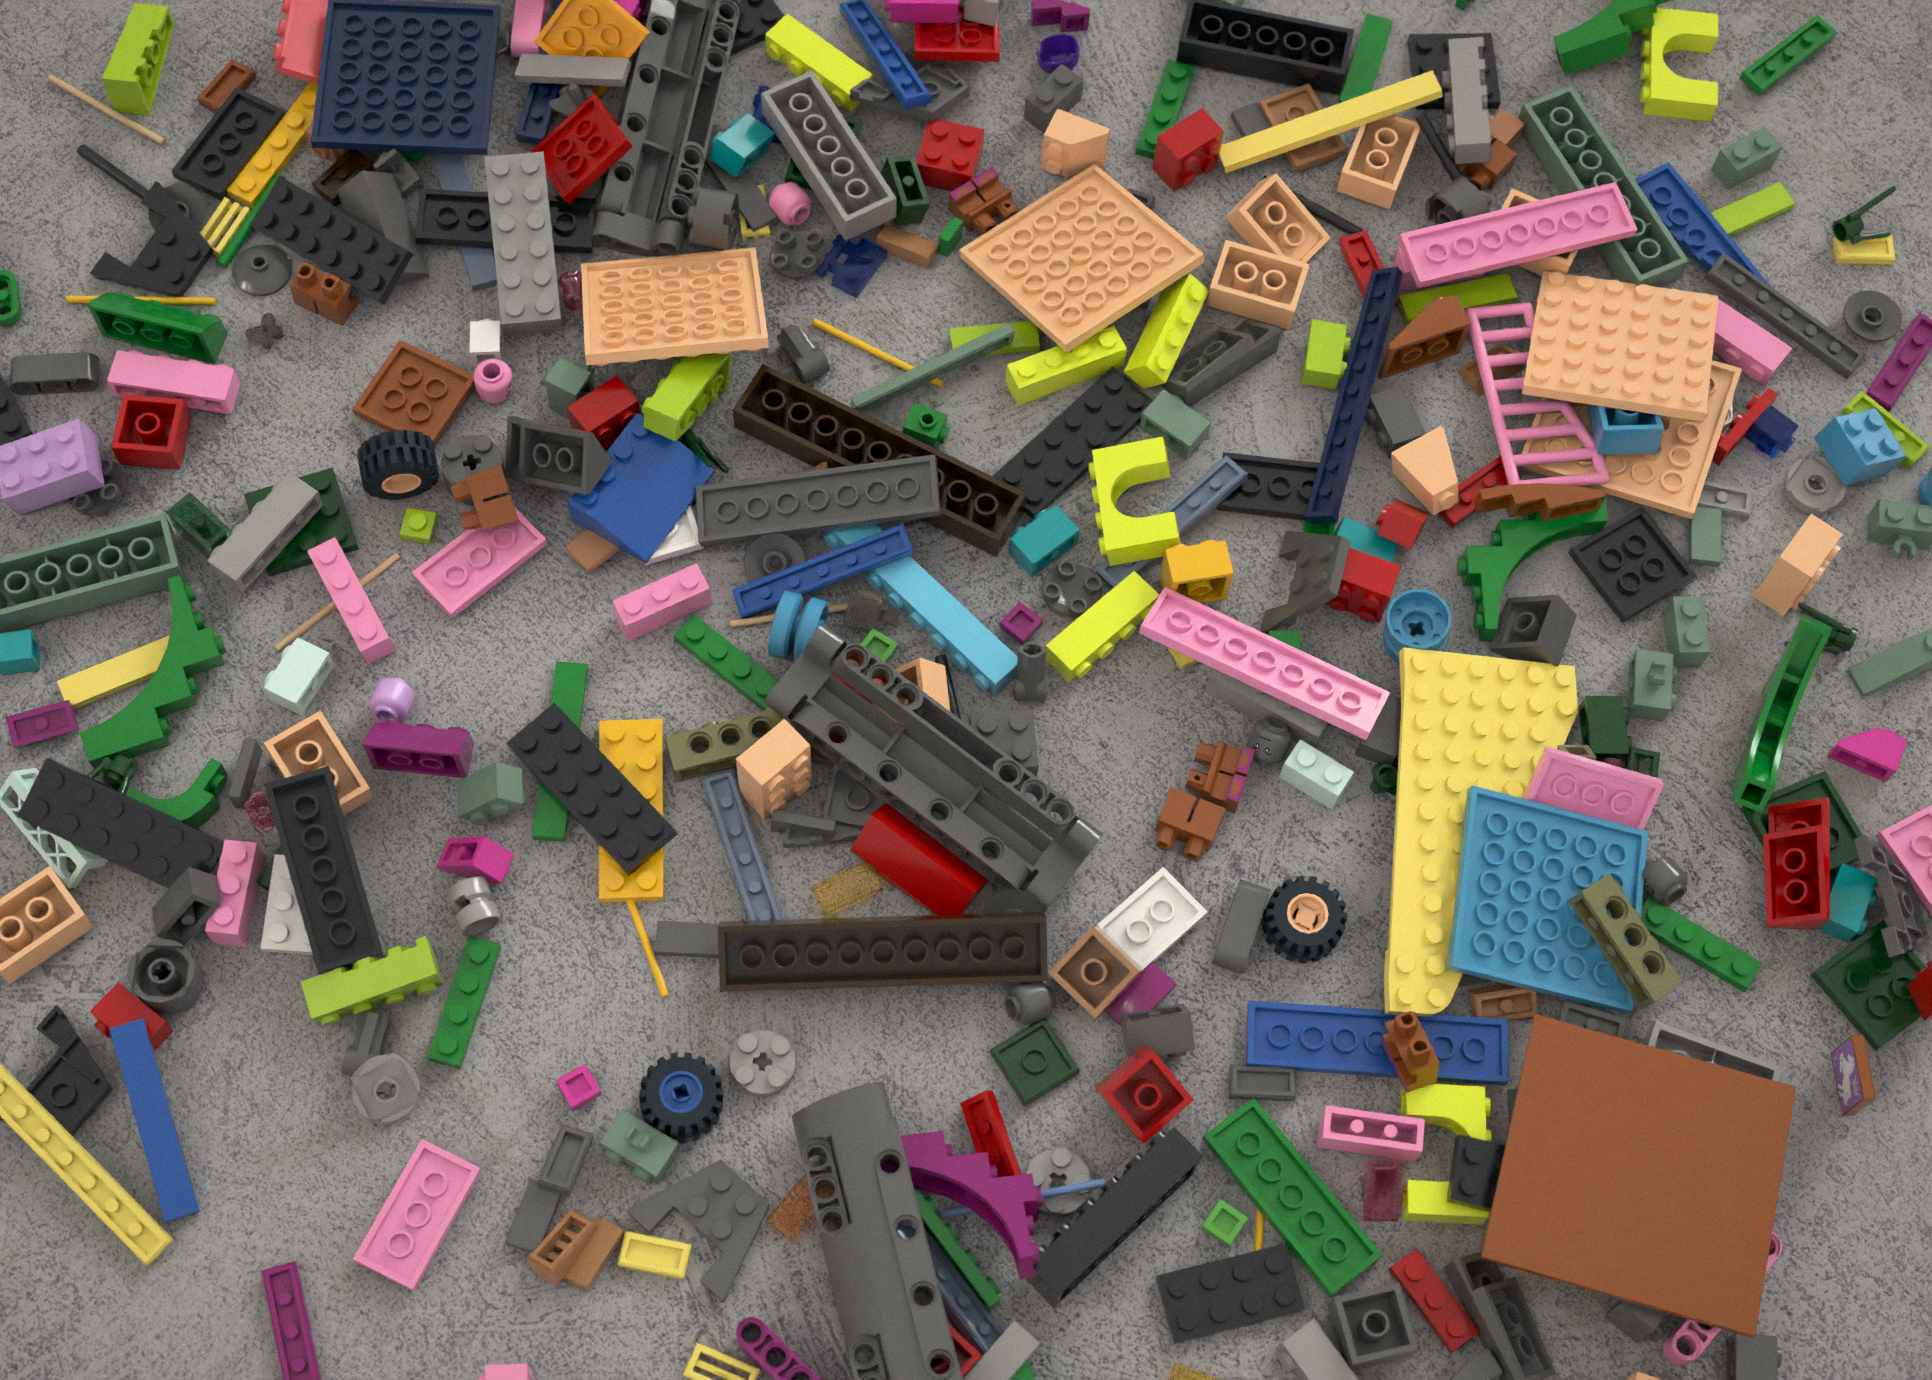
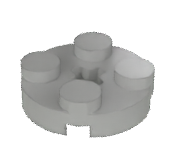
(1810, 500)
(750, 1048)
(378, 1070)
(1060, 1163)

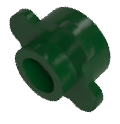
(1380, 772)

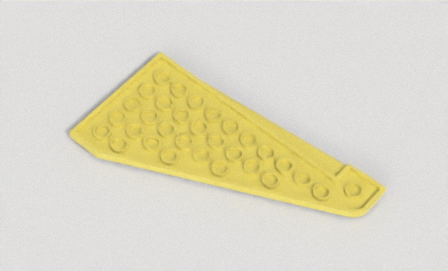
(1459, 728)

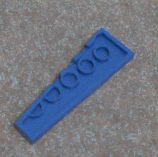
(1689, 219)

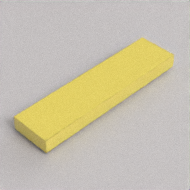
(113, 674)

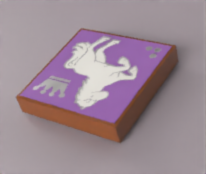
(1853, 1075)

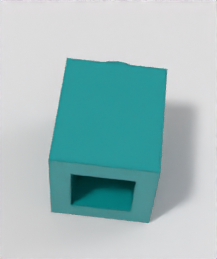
(19, 652)

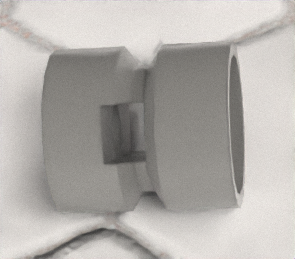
(474, 906)

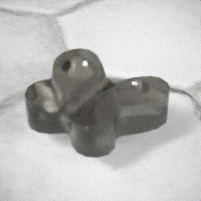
(265, 332)

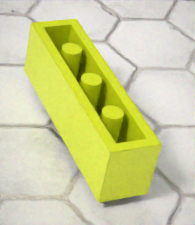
(806, 51)
(1166, 332)
(1058, 370)
(1101, 627)

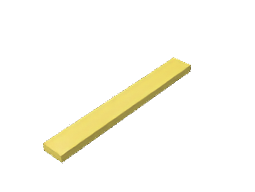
(1330, 121)
(80, 1171)

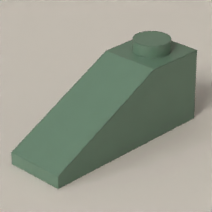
(1894, 664)

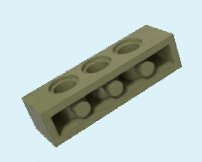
(719, 756)
(1625, 958)

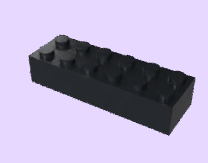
(1265, 45)
(323, 869)
(1114, 1216)

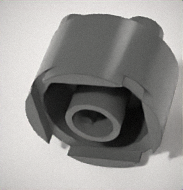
(1456, 202)
(713, 218)
(468, 457)
(178, 989)

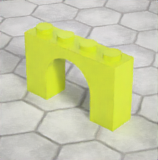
(1663, 90)
(1115, 471)
(1463, 1112)

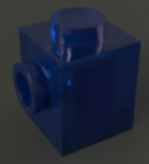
(1772, 432)

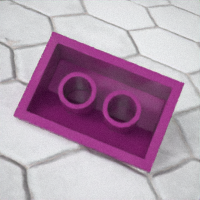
(419, 749)

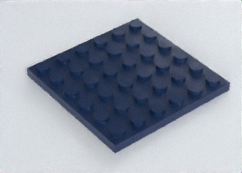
(406, 76)

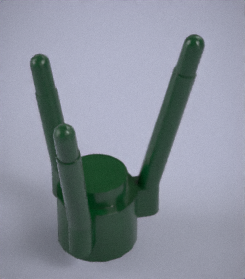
(1851, 225)
(698, 447)
(1841, 635)
(116, 772)

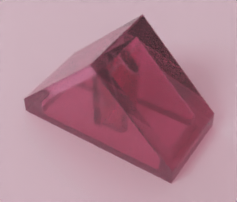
(1381, 1189)

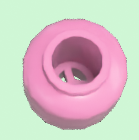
(790, 203)
(493, 381)

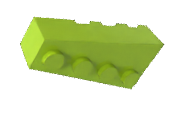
(139, 59)
(686, 393)
(372, 982)

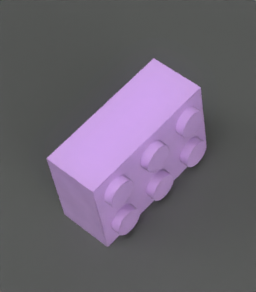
(50, 466)

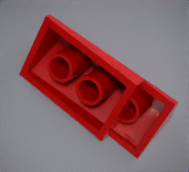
(917, 863)
(1798, 865)

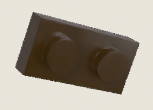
(340, 173)

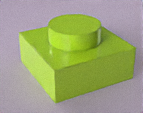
(418, 526)

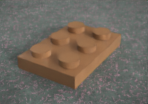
(1293, 105)

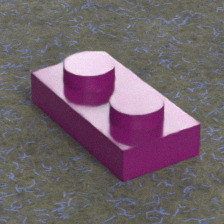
(42, 723)

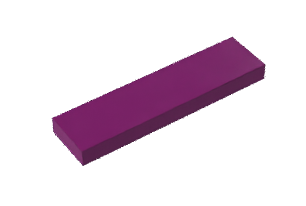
(1902, 363)
(290, 1322)

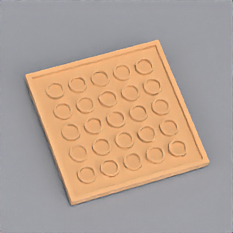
(1081, 257)
(672, 306)
(1622, 346)
(1660, 480)

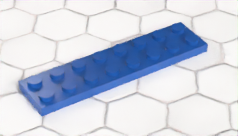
(1350, 1042)

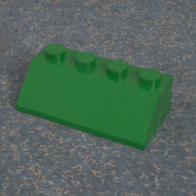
(159, 326)

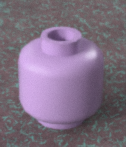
(391, 700)

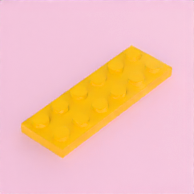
(637, 753)

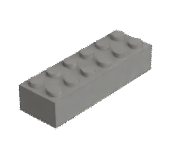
(829, 155)
(523, 243)

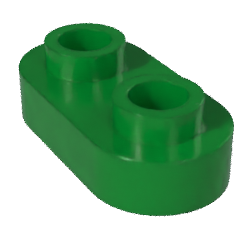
(9, 299)

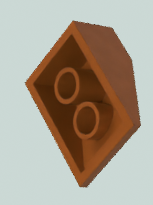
(1428, 338)

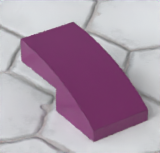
(1068, 15)
(1143, 993)

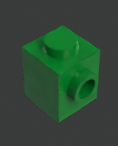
(927, 425)

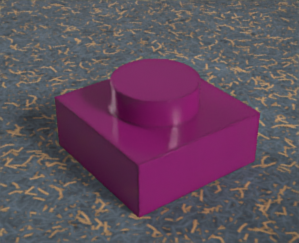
(1021, 623)

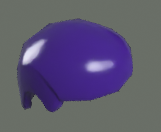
(1056, 51)

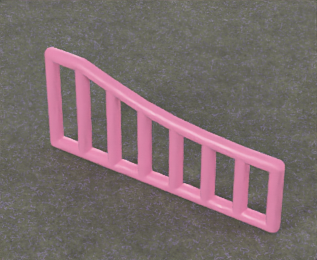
(1498, 411)

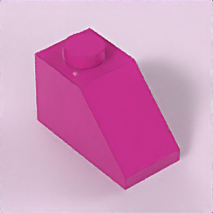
(1871, 752)
(475, 857)

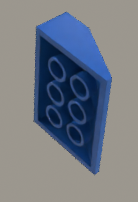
(641, 491)

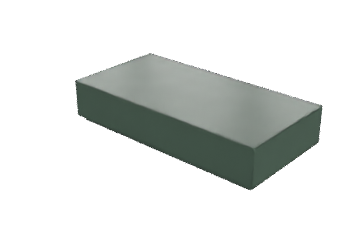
(1705, 537)

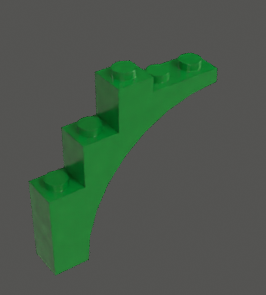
(1604, 34)
(1511, 544)
(172, 688)
(1782, 694)

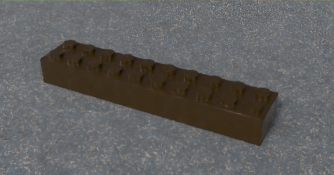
(825, 430)
(882, 951)

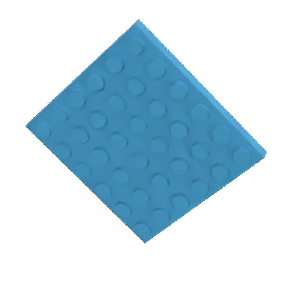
(1514, 890)

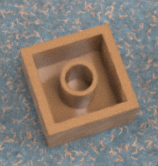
(1095, 971)

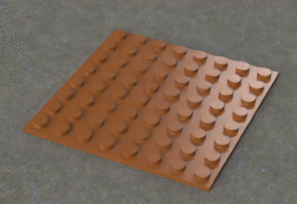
(1641, 1175)

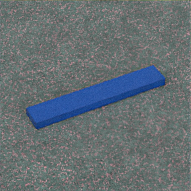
(885, 53)
(824, 570)
(154, 1120)

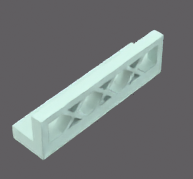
(21, 783)

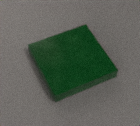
(1034, 1061)

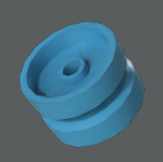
(795, 624)

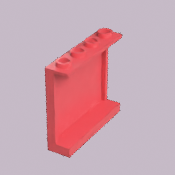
(301, 39)

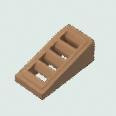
(555, 1267)

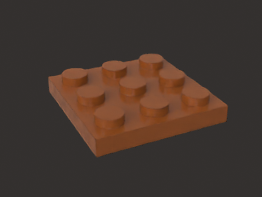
(415, 393)

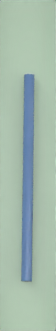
(1045, 1194)

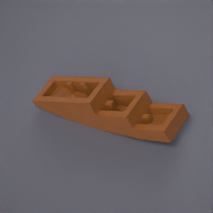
(1549, 500)

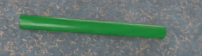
(245, 229)

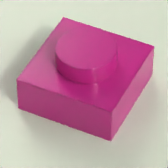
(578, 1087)

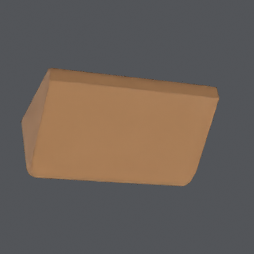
(907, 246)
(1471, 373)
(590, 550)
(1503, 1002)
(595, 1254)

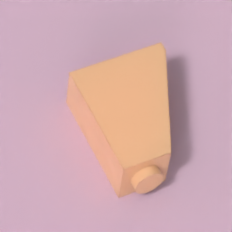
(1428, 470)

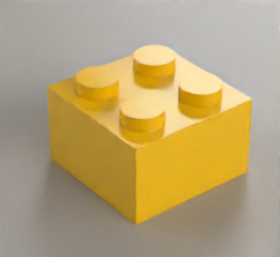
(1198, 571)

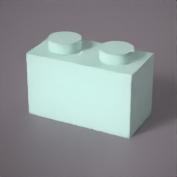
(298, 676)
(1316, 774)

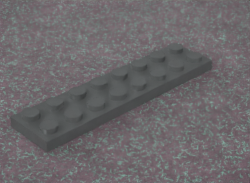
(818, 500)

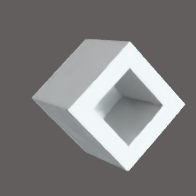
(485, 341)

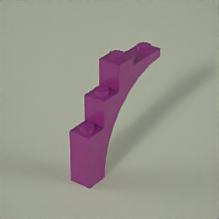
(968, 1179)

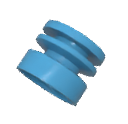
(1420, 614)

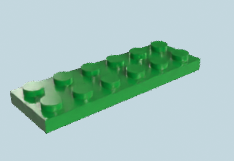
(1292, 1197)

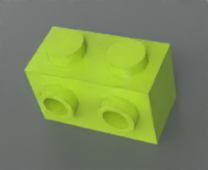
(1324, 354)

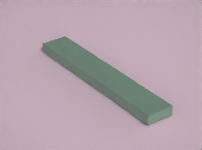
(933, 369)

